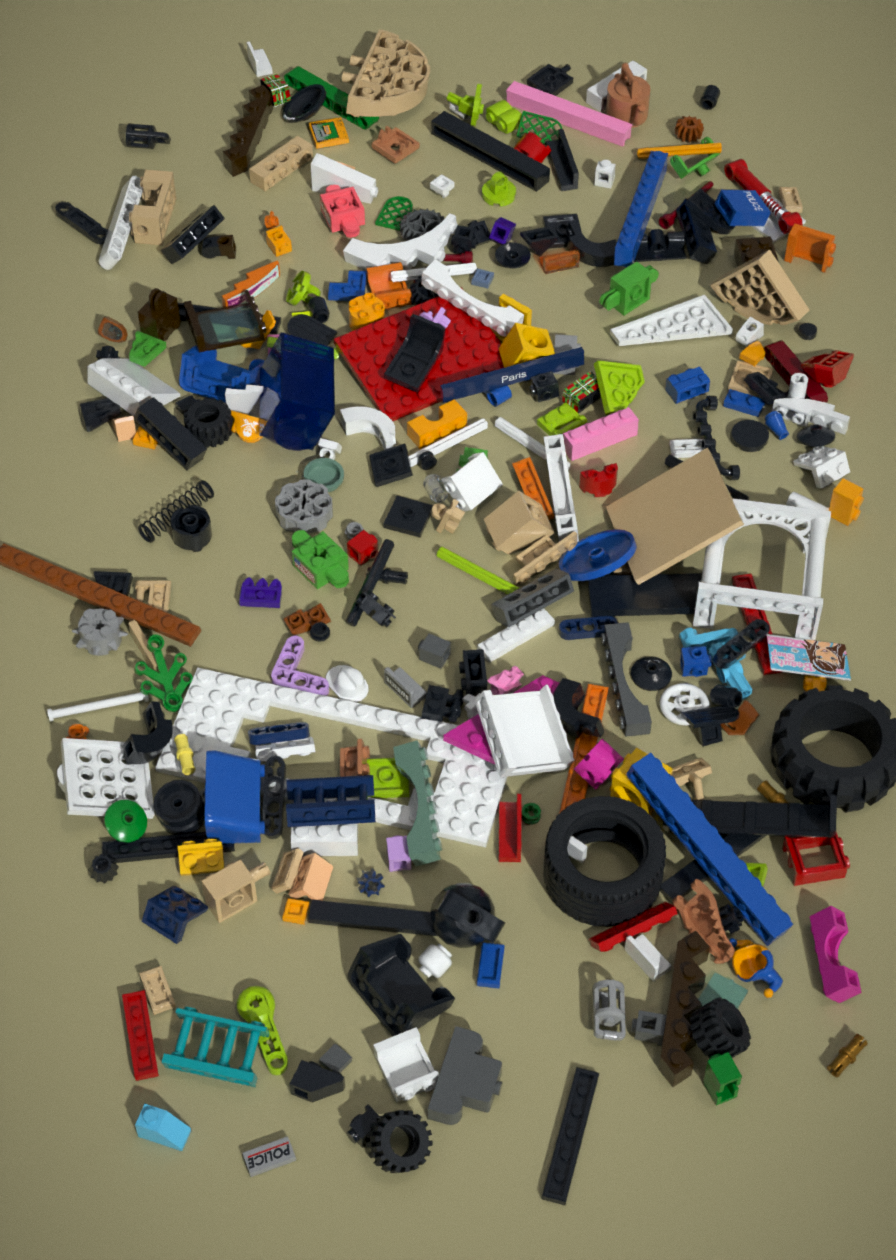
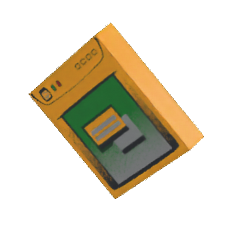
(328, 132)

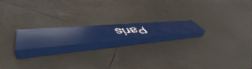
(511, 374)

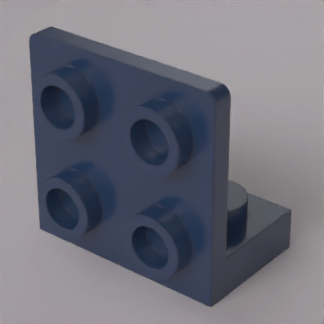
(171, 912)

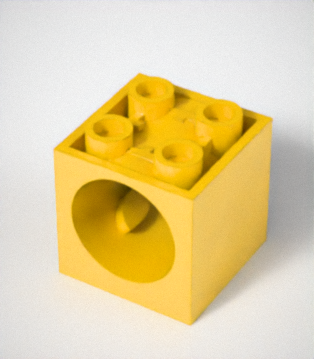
(525, 344)
(624, 788)

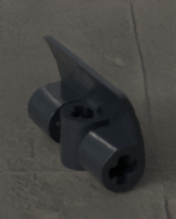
(661, 246)

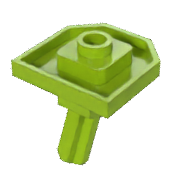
(468, 104)

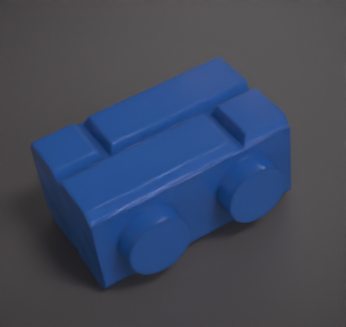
(687, 384)

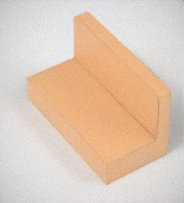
(311, 878)

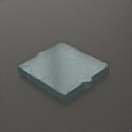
(723, 988)

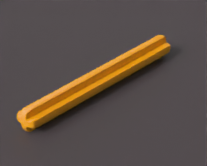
(682, 150)

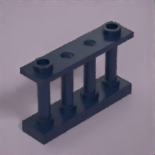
(332, 812)

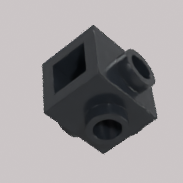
(464, 239)
(544, 386)

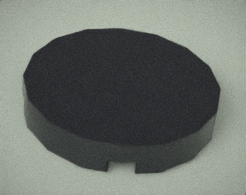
(749, 435)

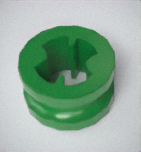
(531, 820)

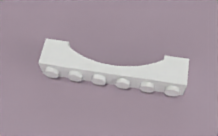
(501, 319)
(560, 486)

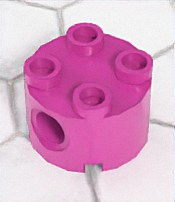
(599, 764)

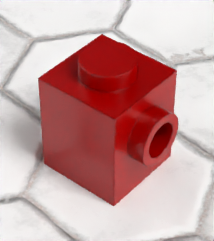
(362, 547)

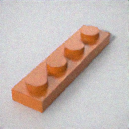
(531, 484)

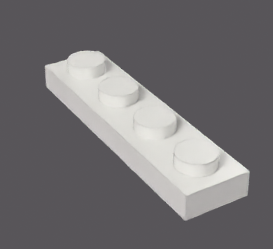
(516, 635)

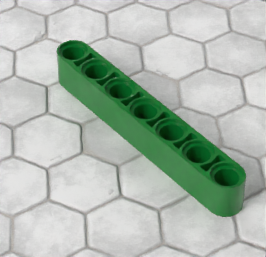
(335, 100)

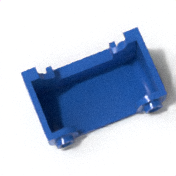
(208, 377)
(233, 798)

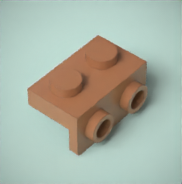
(354, 760)

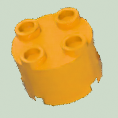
(365, 310)

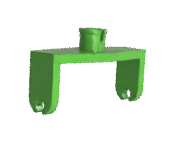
(682, 170)

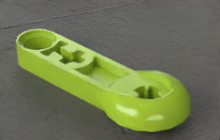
(263, 1014)

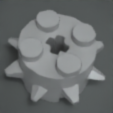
(99, 631)

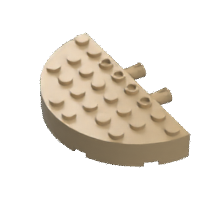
(390, 78)

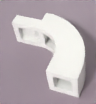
(369, 421)

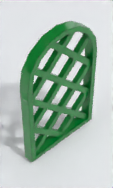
(519, 135)
(386, 206)

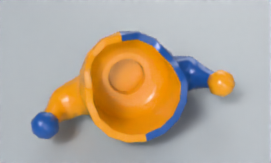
(755, 963)

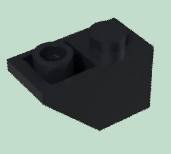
(315, 1083)

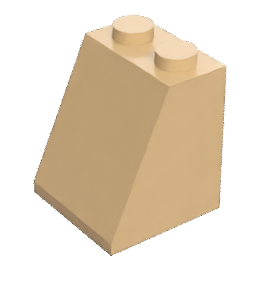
(517, 523)

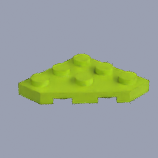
(618, 384)

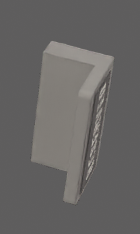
(404, 686)

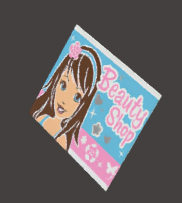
(808, 657)

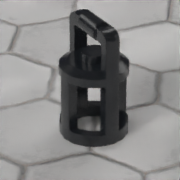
(150, 136)

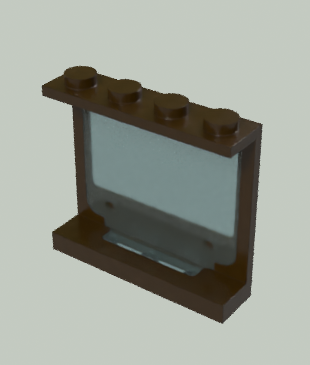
(226, 325)

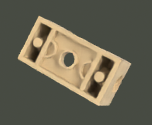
(152, 220)

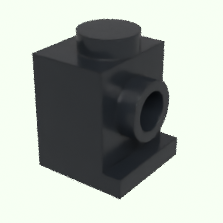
(361, 1125)

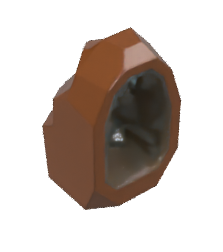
(112, 330)

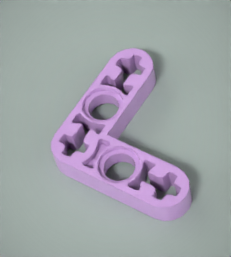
(289, 671)

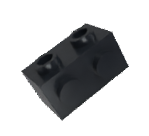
(474, 672)

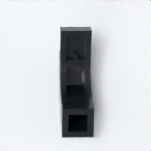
(590, 252)
(567, 700)
(145, 748)

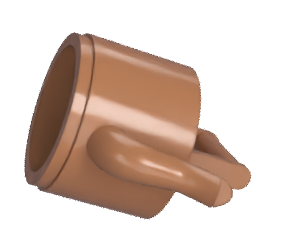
(628, 97)

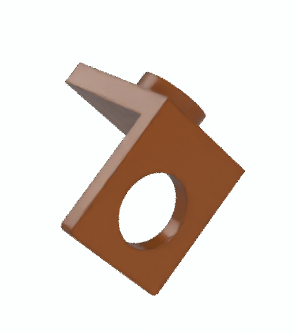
(747, 718)

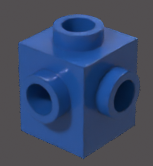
(694, 661)

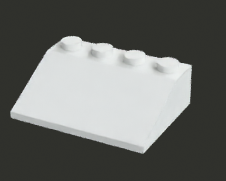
(128, 383)

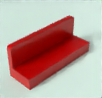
(510, 831)

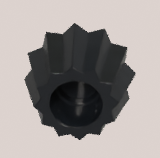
(103, 868)

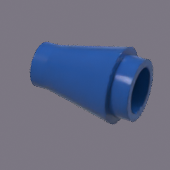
(775, 423)

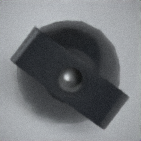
(465, 916)

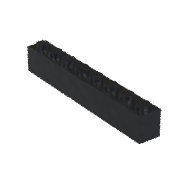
(490, 151)

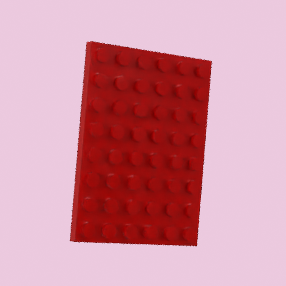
(467, 352)

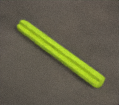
(476, 571)

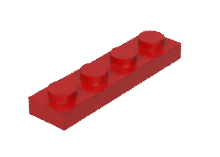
(642, 923)
(140, 1035)

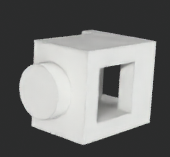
(605, 169)

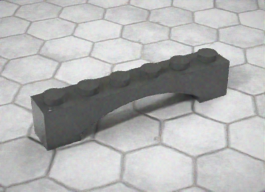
(634, 716)

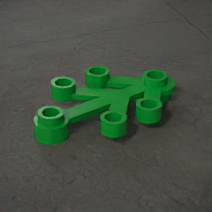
(164, 676)

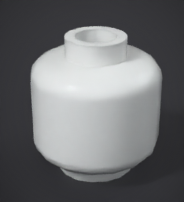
(435, 961)

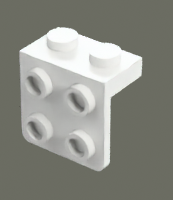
(826, 464)

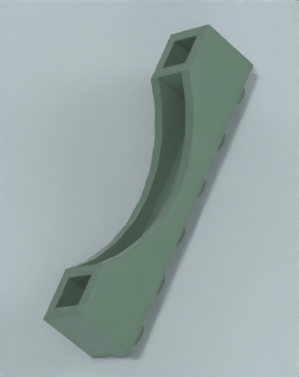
(422, 840)

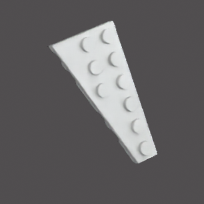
(683, 321)

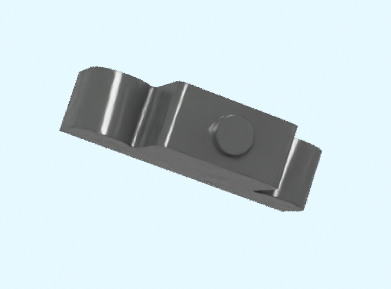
(465, 1079)

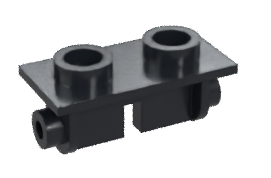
(382, 613)

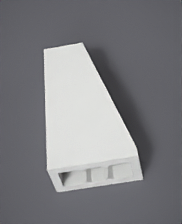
(329, 172)

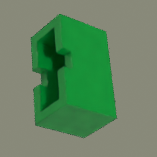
(722, 1078)

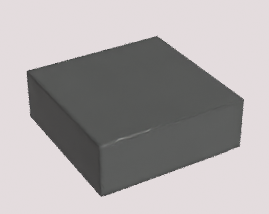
(335, 1059)

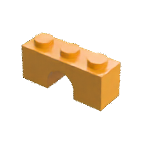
(425, 432)

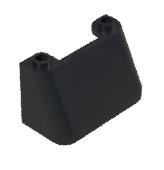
(394, 987)

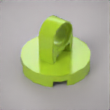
(499, 190)
(301, 289)

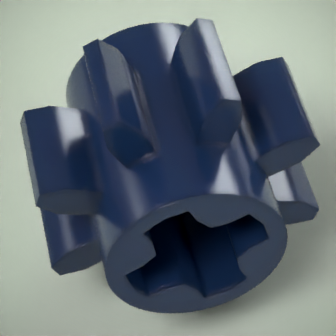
(375, 887)

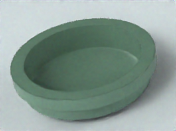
(325, 472)

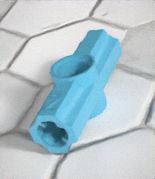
(733, 675)

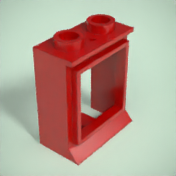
(818, 873)

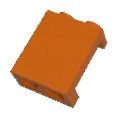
(810, 246)
(391, 293)

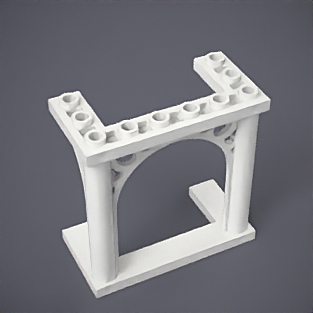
(806, 606)

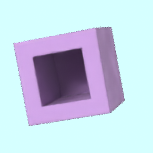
(398, 853)

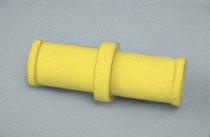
(184, 754)

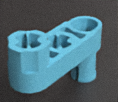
(691, 638)

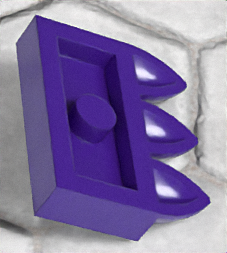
(261, 594)

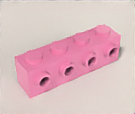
(600, 433)

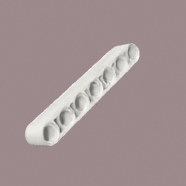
(120, 224)

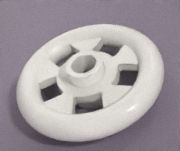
(674, 691)

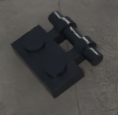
(436, 702)

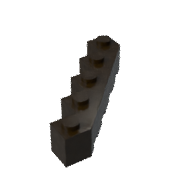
(249, 131)
(686, 981)

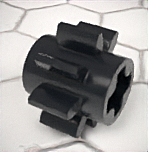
(107, 352)
(731, 918)

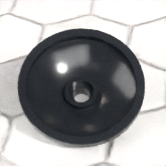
(304, 104)

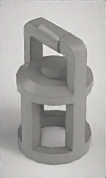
(609, 1014)

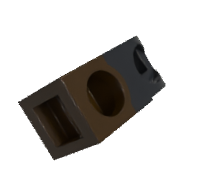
(219, 246)

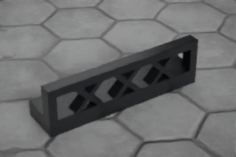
(563, 162)

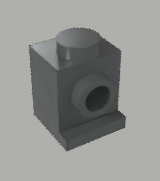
(649, 1027)

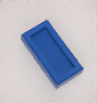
(490, 965)

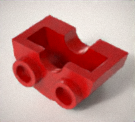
(532, 147)
(599, 482)

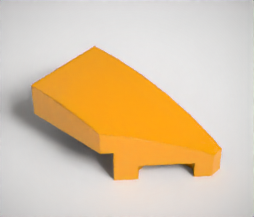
(753, 353)

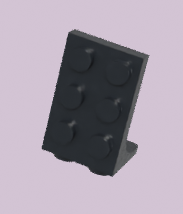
(417, 354)

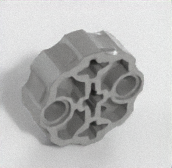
(304, 506)

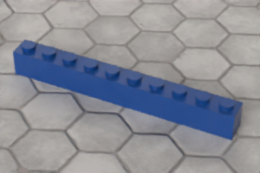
(641, 209)
(709, 849)

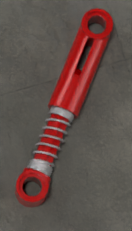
(747, 180)

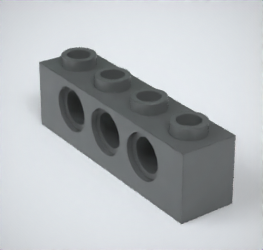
(532, 597)

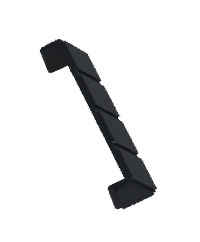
(770, 818)

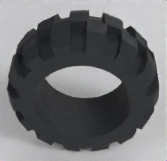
(841, 712)

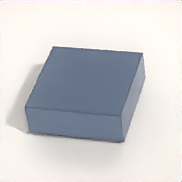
(482, 278)

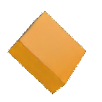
(296, 911)

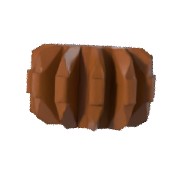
(689, 129)

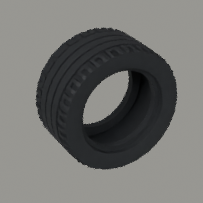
(609, 821)

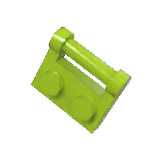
(559, 418)

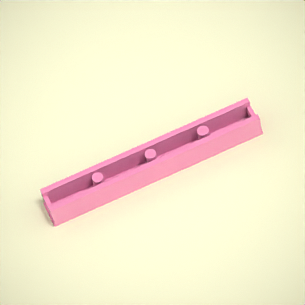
(569, 113)

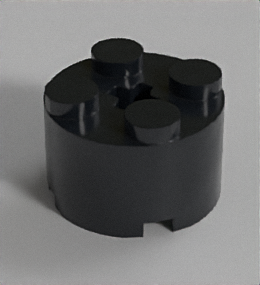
(191, 528)

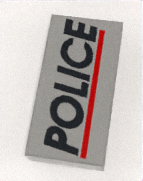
(269, 1156)

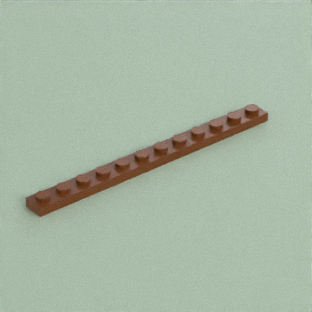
(99, 595)

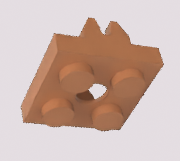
(396, 138)

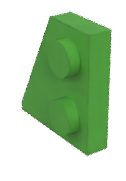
(145, 348)

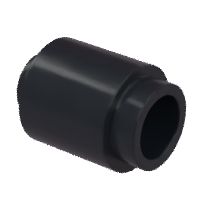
(710, 97)
(319, 309)
(726, 696)

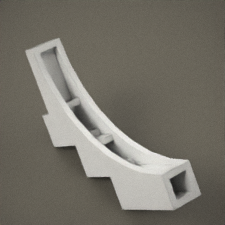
(423, 248)

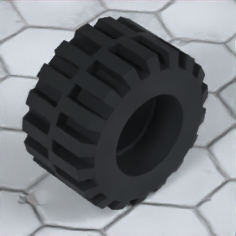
(209, 421)
(720, 1028)
(417, 1141)

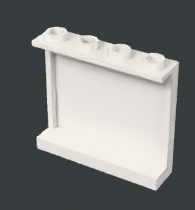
(524, 732)

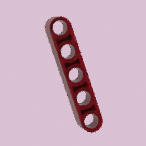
(787, 364)

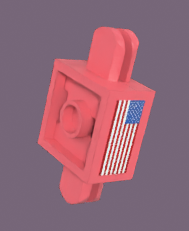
(342, 210)

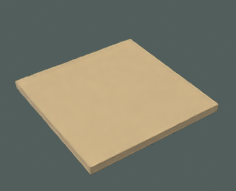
(675, 515)

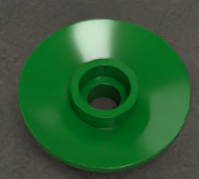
(119, 827)

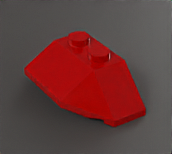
(828, 368)

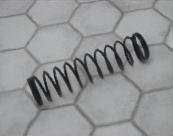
(146, 529)

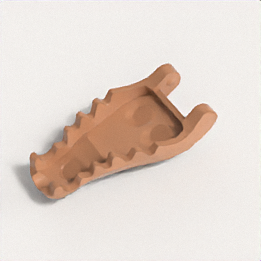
(703, 916)

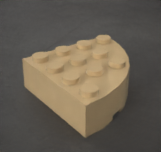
(761, 291)

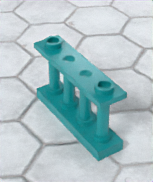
(221, 1069)

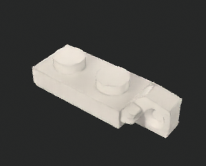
(285, 749)

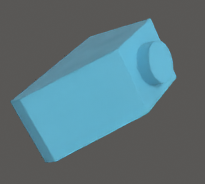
(162, 1127)

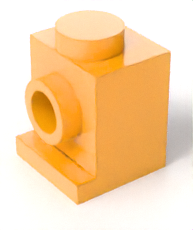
(278, 241)

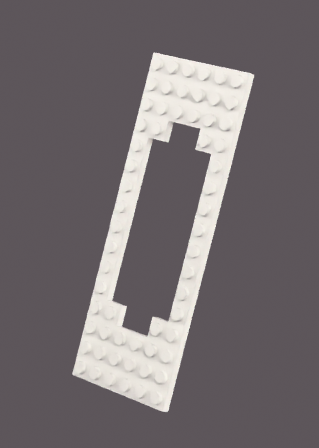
(219, 702)

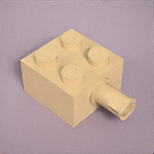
(232, 889)

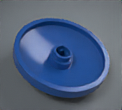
(598, 555)

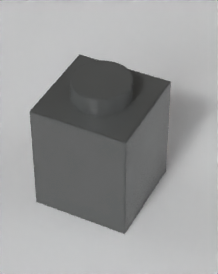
(434, 650)

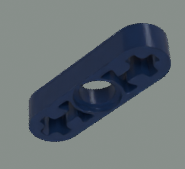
(573, 634)
(278, 733)

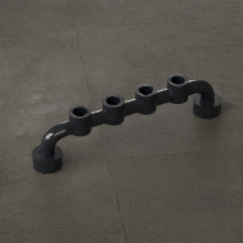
(705, 430)

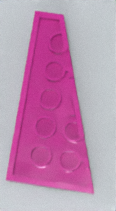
(471, 735)

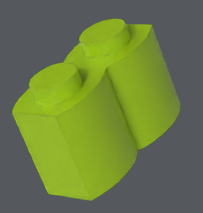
(503, 116)

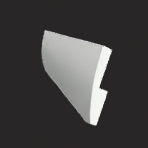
(243, 400)

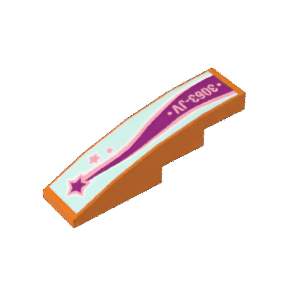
(256, 283)

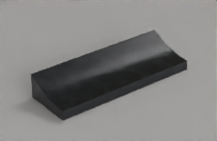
(656, 596)

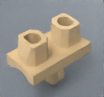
(449, 517)

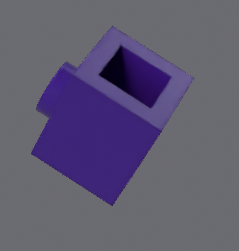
(502, 230)

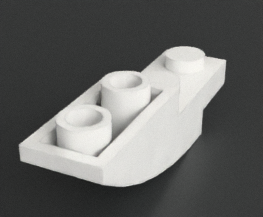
(805, 410)

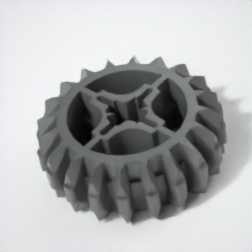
(419, 223)

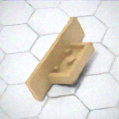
(541, 554)

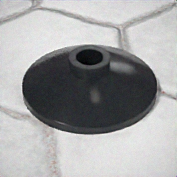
(512, 255)
(816, 435)
(652, 679)

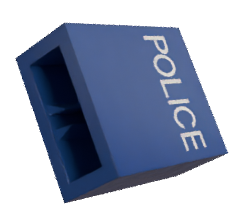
(742, 208)

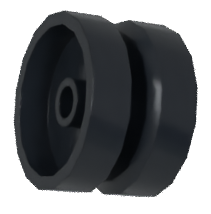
(179, 807)

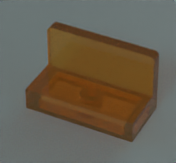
(560, 261)

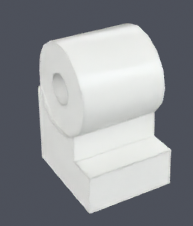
(749, 334)

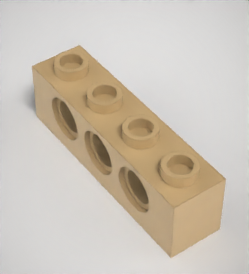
(281, 163)

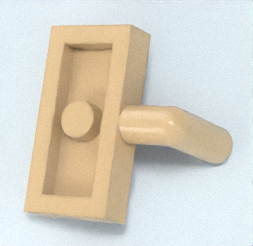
(693, 772)

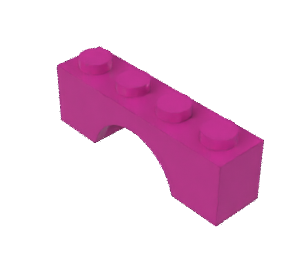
(829, 929)

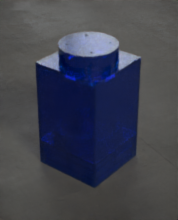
(297, 392)

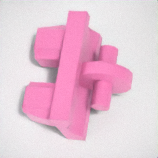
(506, 681)

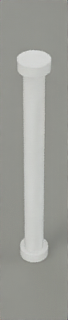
(96, 705)

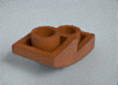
(302, 622)

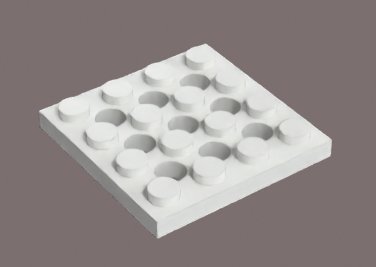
(76, 785)

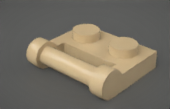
(158, 595)

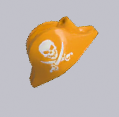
(246, 427)

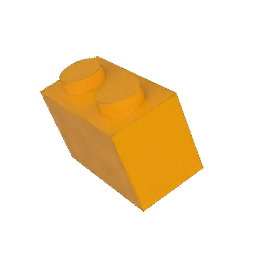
(846, 502)

